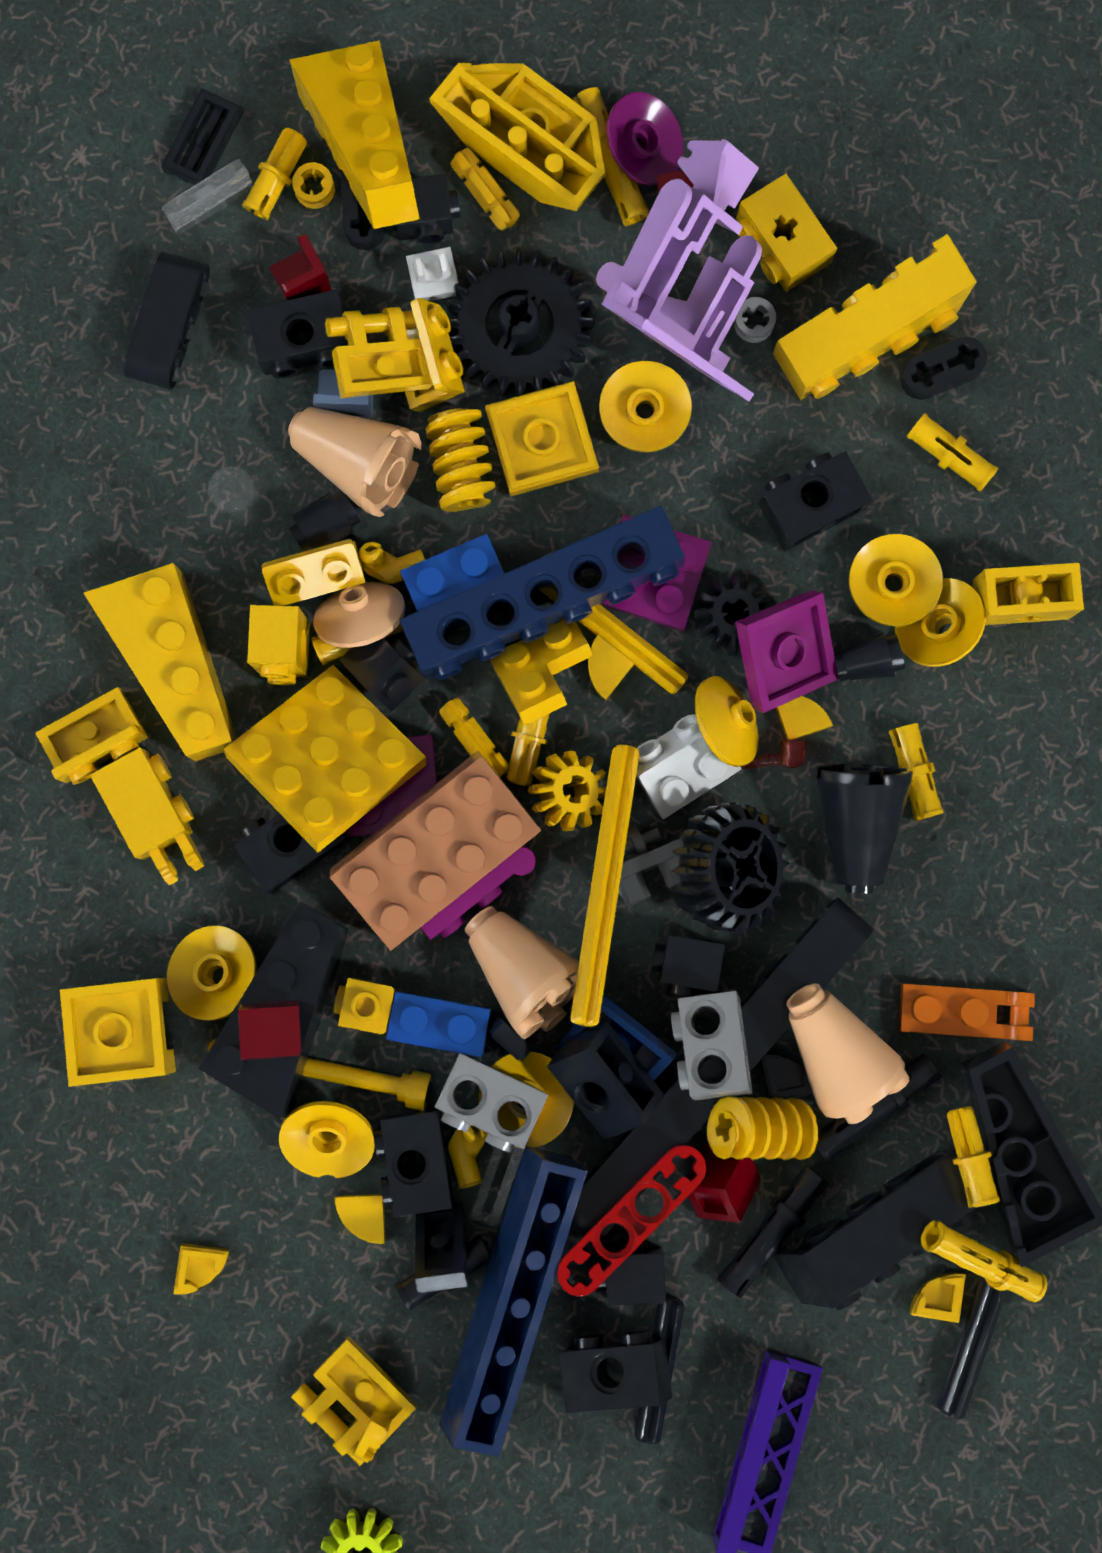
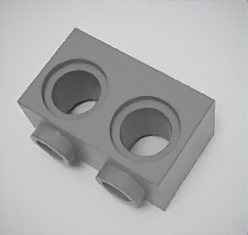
(725, 1044)
(496, 1090)

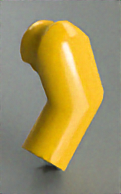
(384, 565)
(463, 1153)

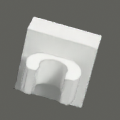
(432, 274)

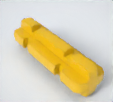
(485, 189)
(472, 735)

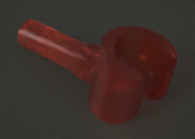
(791, 756)

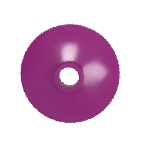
(644, 137)

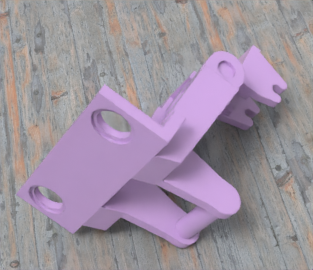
(673, 229)

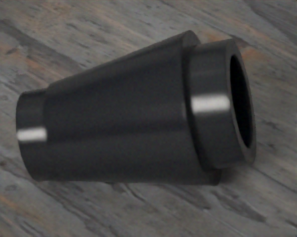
(871, 659)

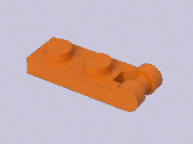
(964, 1012)

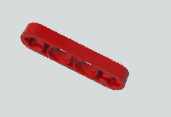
(636, 1224)

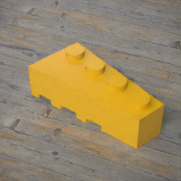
(357, 118)
(876, 321)
(167, 651)

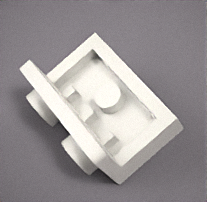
(679, 767)

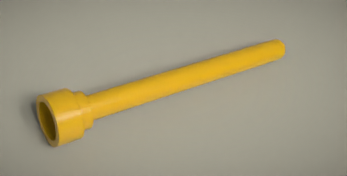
(407, 1088)

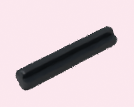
(667, 1325)
(971, 1350)

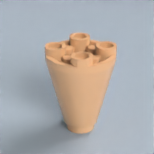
(523, 970)
(842, 1056)

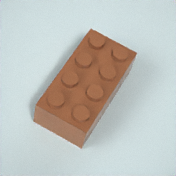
(434, 850)

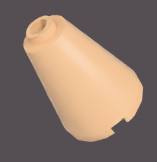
(358, 455)

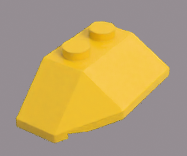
(524, 130)

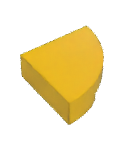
(607, 667)
(802, 718)
(363, 1216)
(198, 1266)
(940, 1298)
(372, 1436)

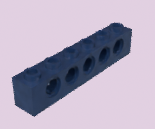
(646, 533)

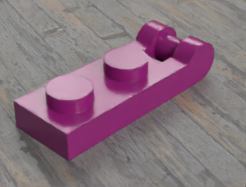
(481, 893)

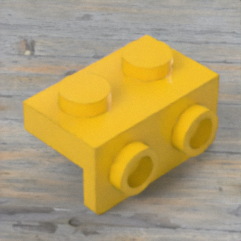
(442, 361)
(313, 572)
(91, 737)

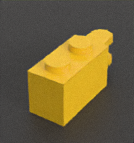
(147, 810)

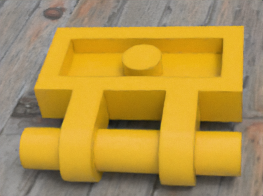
(380, 366)
(361, 1388)

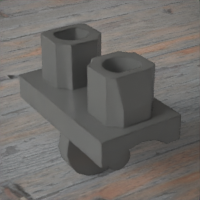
(632, 885)

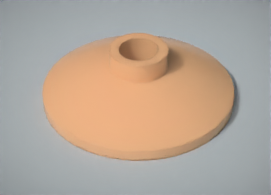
(359, 614)

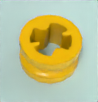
(313, 170)

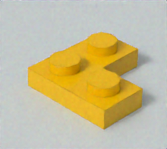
(529, 669)

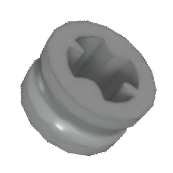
(759, 332)

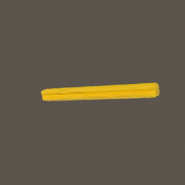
(605, 886)

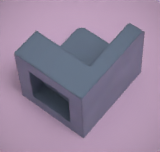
(329, 397)

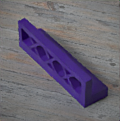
(752, 1454)

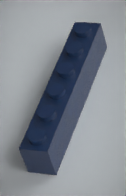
(512, 1301)

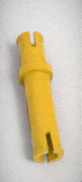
(622, 188)
(998, 1268)

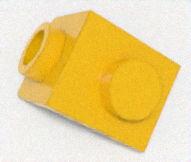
(364, 1005)

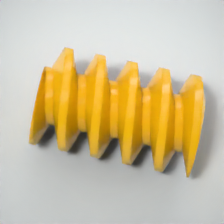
(457, 459)
(762, 1128)

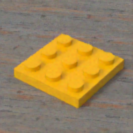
(325, 758)

